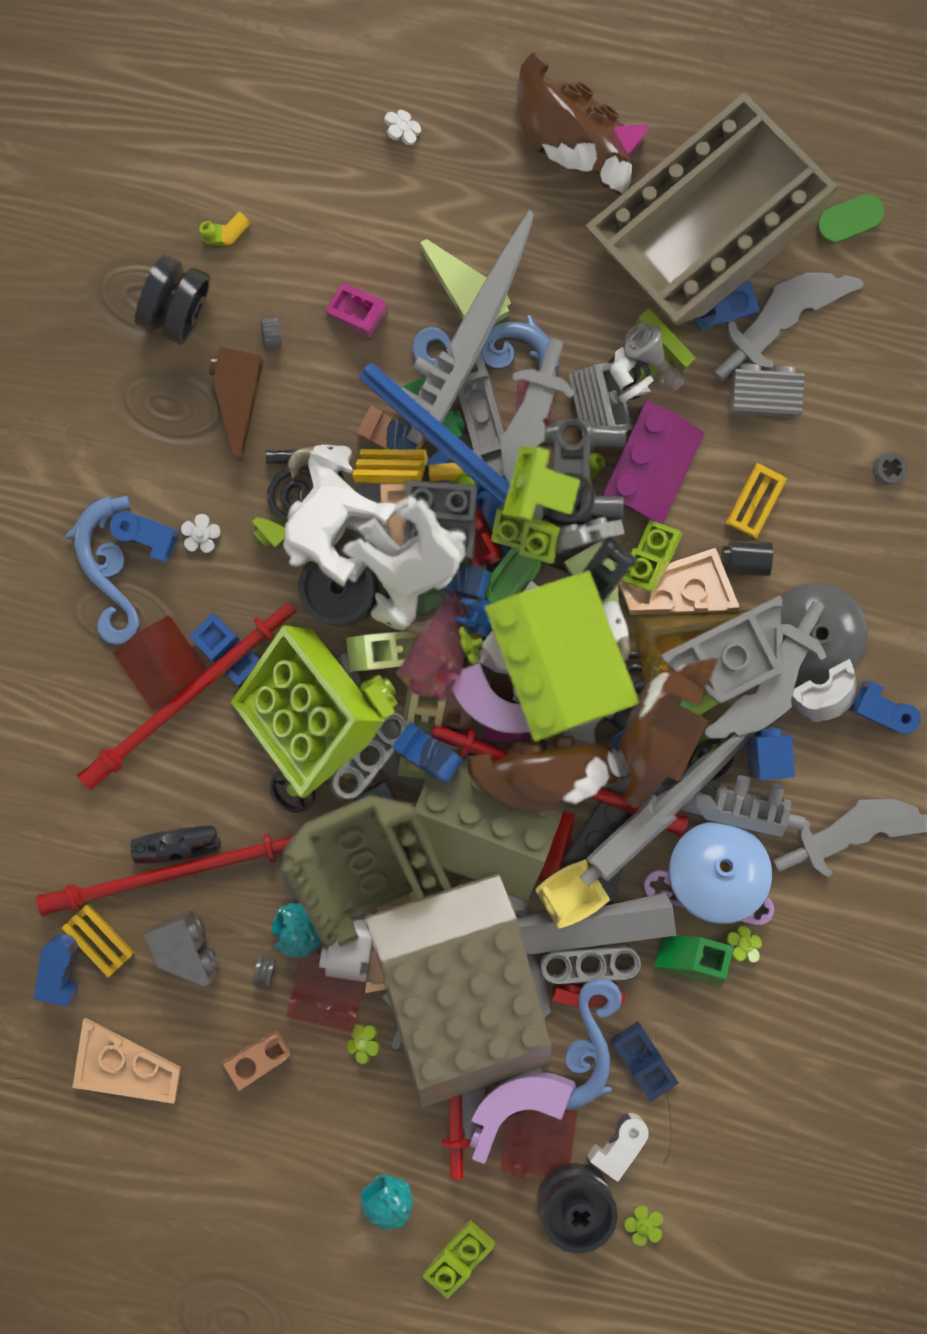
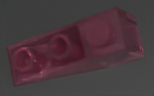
(438, 654)

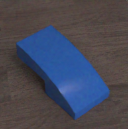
(216, 640)

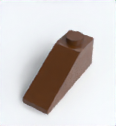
(236, 388)

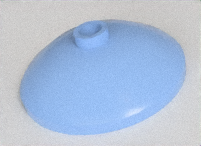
(707, 889)

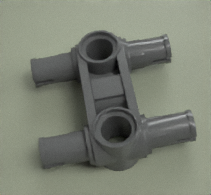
(577, 460)

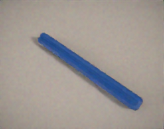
(435, 432)

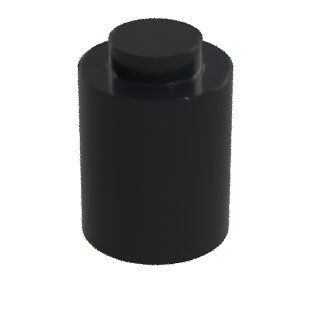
(748, 557)

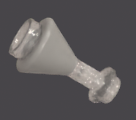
(646, 345)

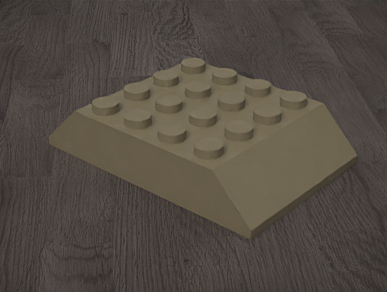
(714, 211)
(460, 989)

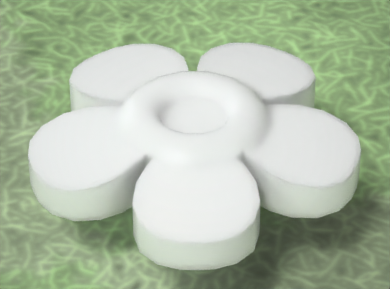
(402, 127)
(200, 534)

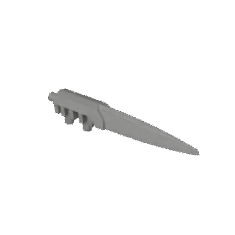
(452, 368)
(736, 806)
(658, 812)

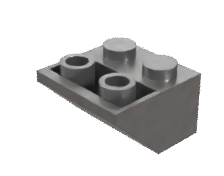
(181, 949)

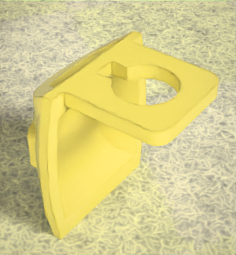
(568, 897)

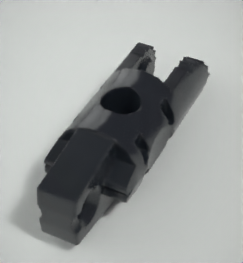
(175, 844)

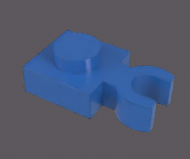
(476, 617)

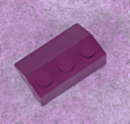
(653, 462)

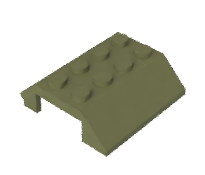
(482, 837)
(359, 863)

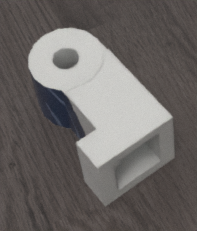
(622, 1147)

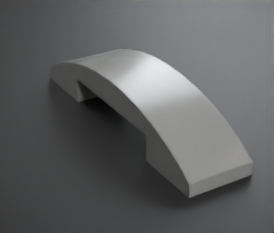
(482, 415)

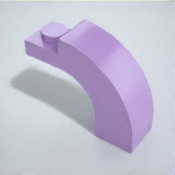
(485, 706)
(526, 1091)

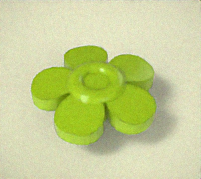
(470, 645)
(744, 945)
(363, 1044)
(644, 1225)

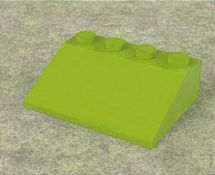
(562, 655)
(305, 709)

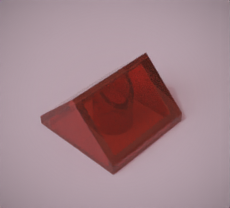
(160, 661)

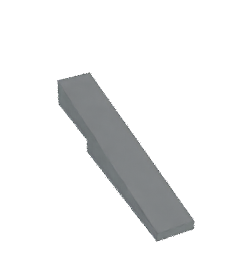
(611, 924)

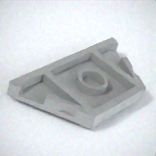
(592, 532)
(745, 649)

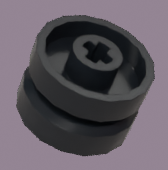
(172, 299)
(337, 609)
(576, 1208)

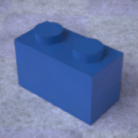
(770, 754)

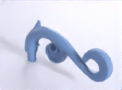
(493, 358)
(82, 531)
(595, 1046)

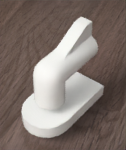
(620, 373)

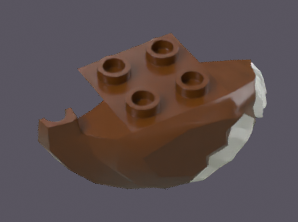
(572, 126)
(661, 731)
(546, 772)

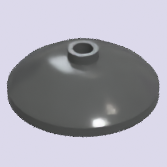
(840, 618)

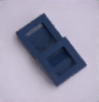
(644, 1061)

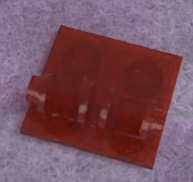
(324, 998)
(537, 1142)

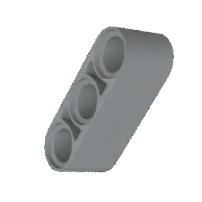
(360, 772)
(605, 970)

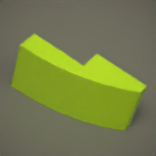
(269, 532)
(533, 537)
(653, 555)
(380, 694)
(458, 1259)

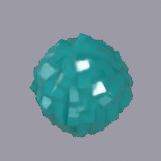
(295, 931)
(387, 1202)

